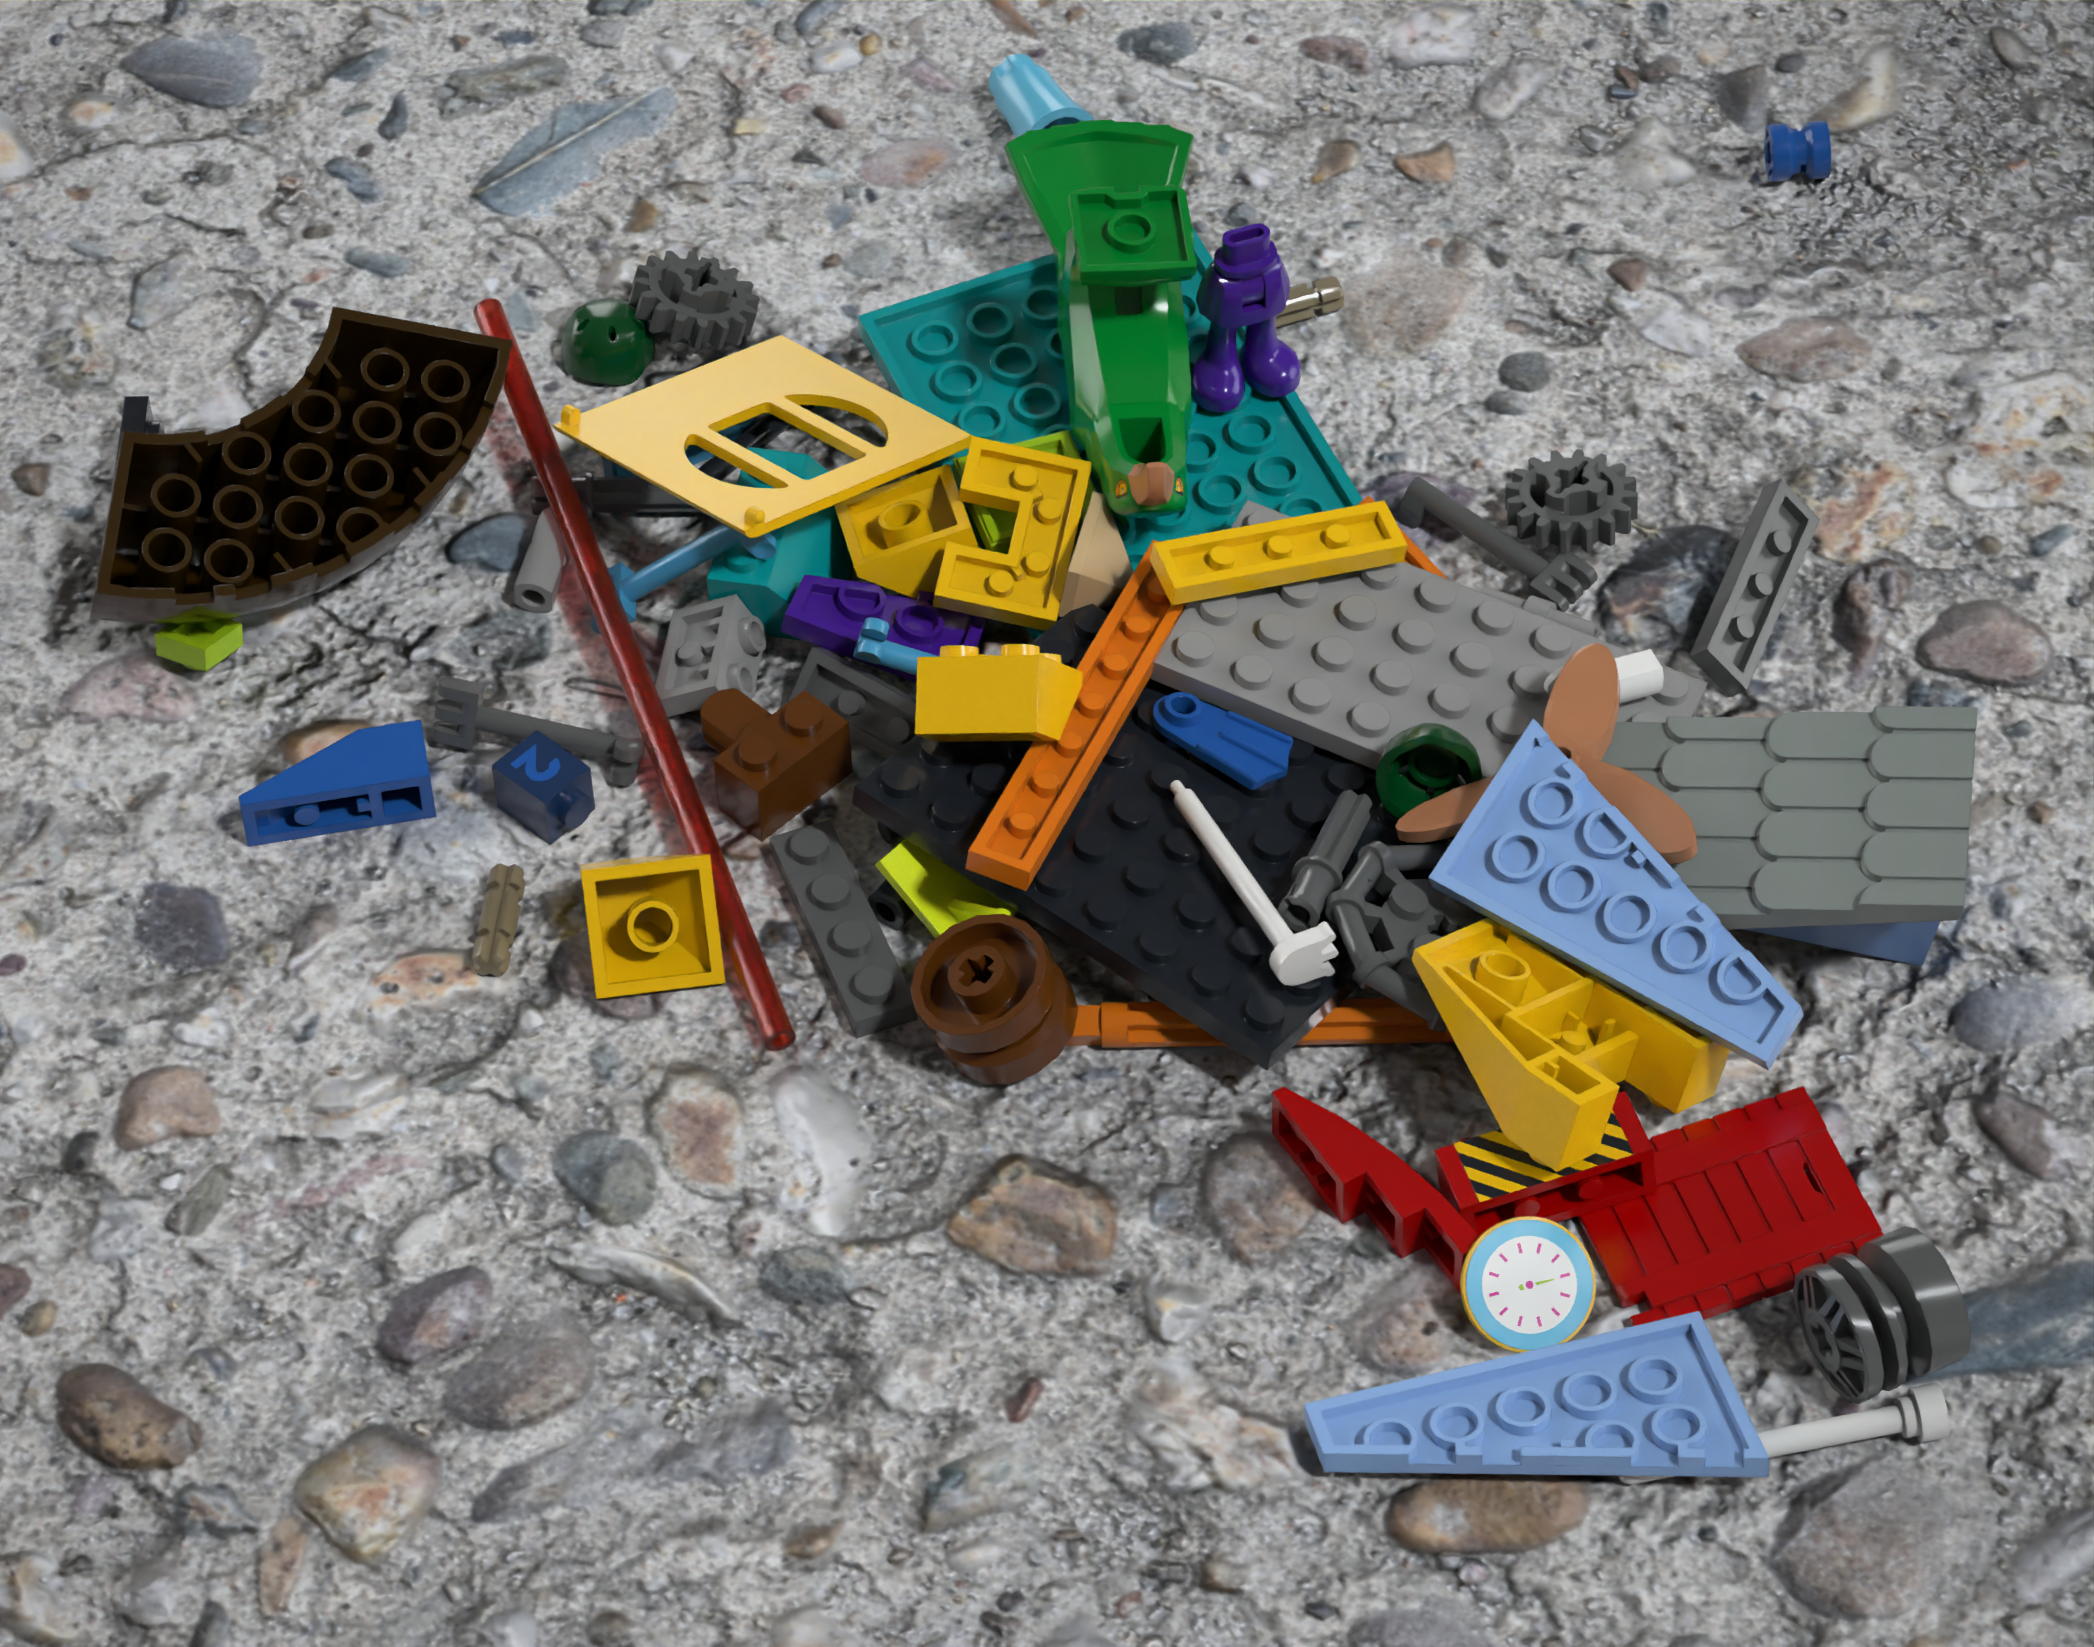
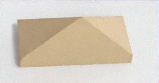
(1098, 562)

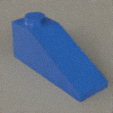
(351, 785)

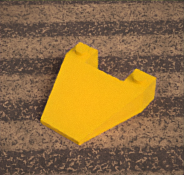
(1557, 1041)

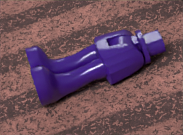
(1241, 289)

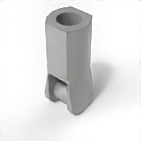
(542, 567)

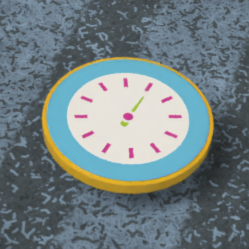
(1527, 1284)

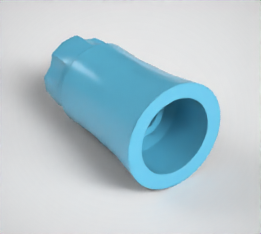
(1031, 97)

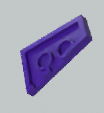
(834, 610)

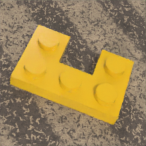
(1031, 578)

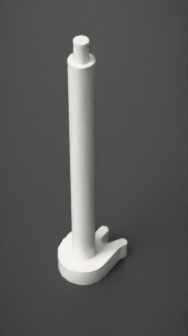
(1295, 956)

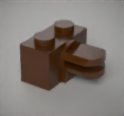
(775, 761)

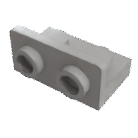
(709, 651)

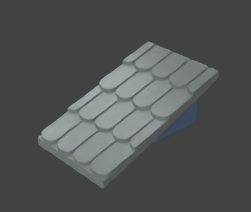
(1821, 819)

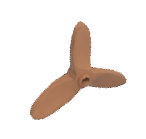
(1581, 724)

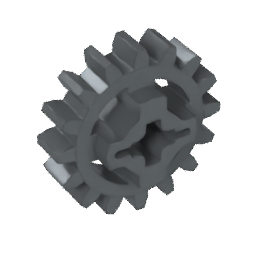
(694, 300)
(1571, 501)

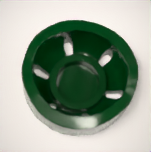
(607, 343)
(1433, 760)

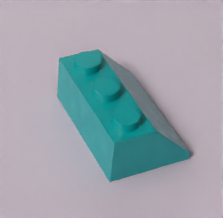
(802, 547)

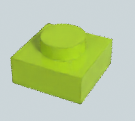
(199, 644)

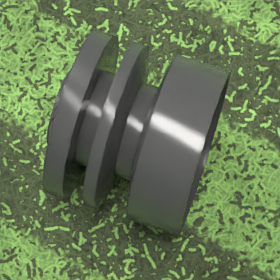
(1882, 1314)

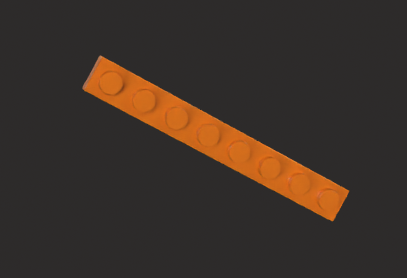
(1057, 772)

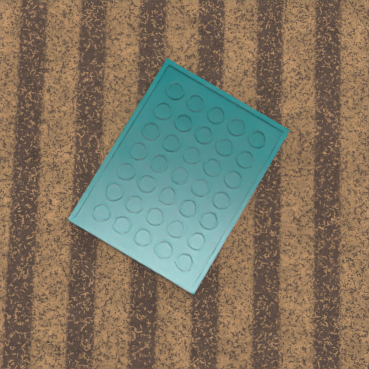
(997, 369)

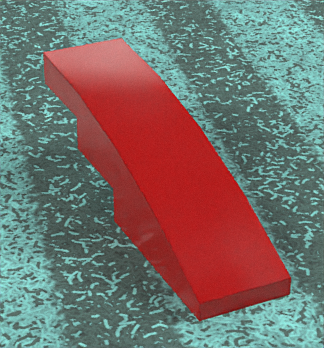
(1365, 1177)

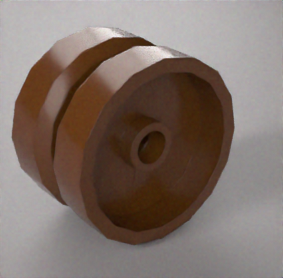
(994, 999)

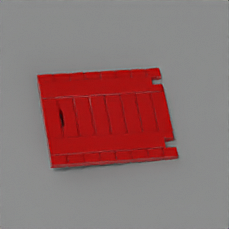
(1732, 1212)

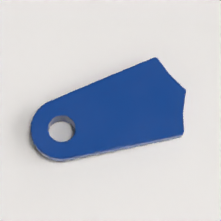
(1224, 739)

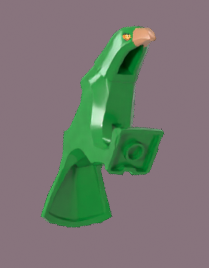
(1120, 250)

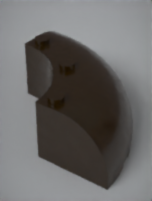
(303, 483)

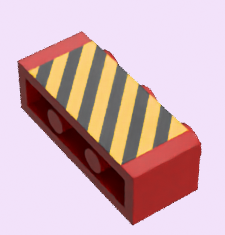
(1497, 1180)

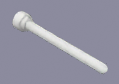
(1917, 1415)

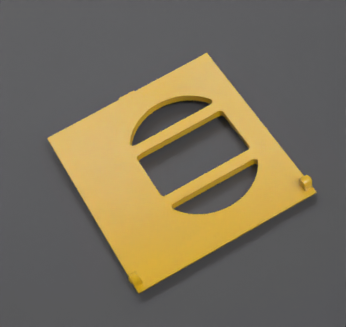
(657, 424)

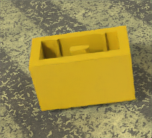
(994, 696)

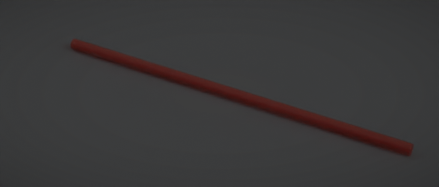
(638, 684)

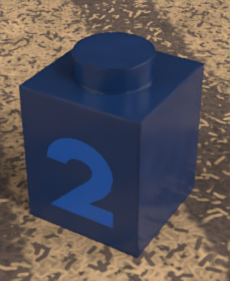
(543, 787)

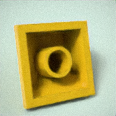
(903, 530)
(652, 924)

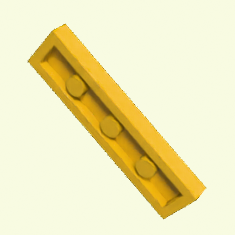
(1278, 552)

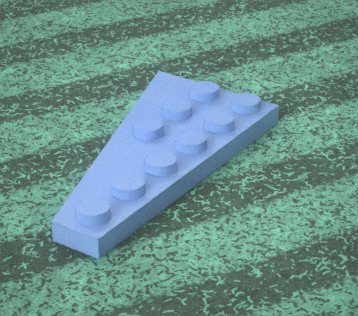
(1587, 886)
(1595, 1405)

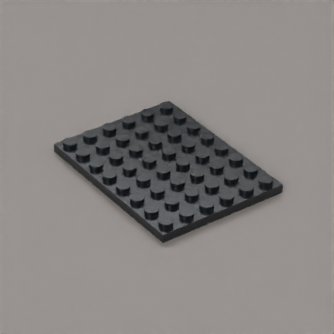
(1131, 872)

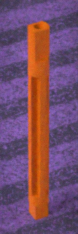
(1159, 1026)

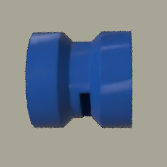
(1797, 151)

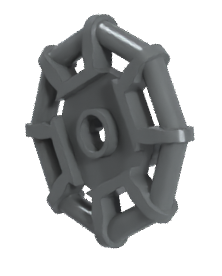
(1400, 925)

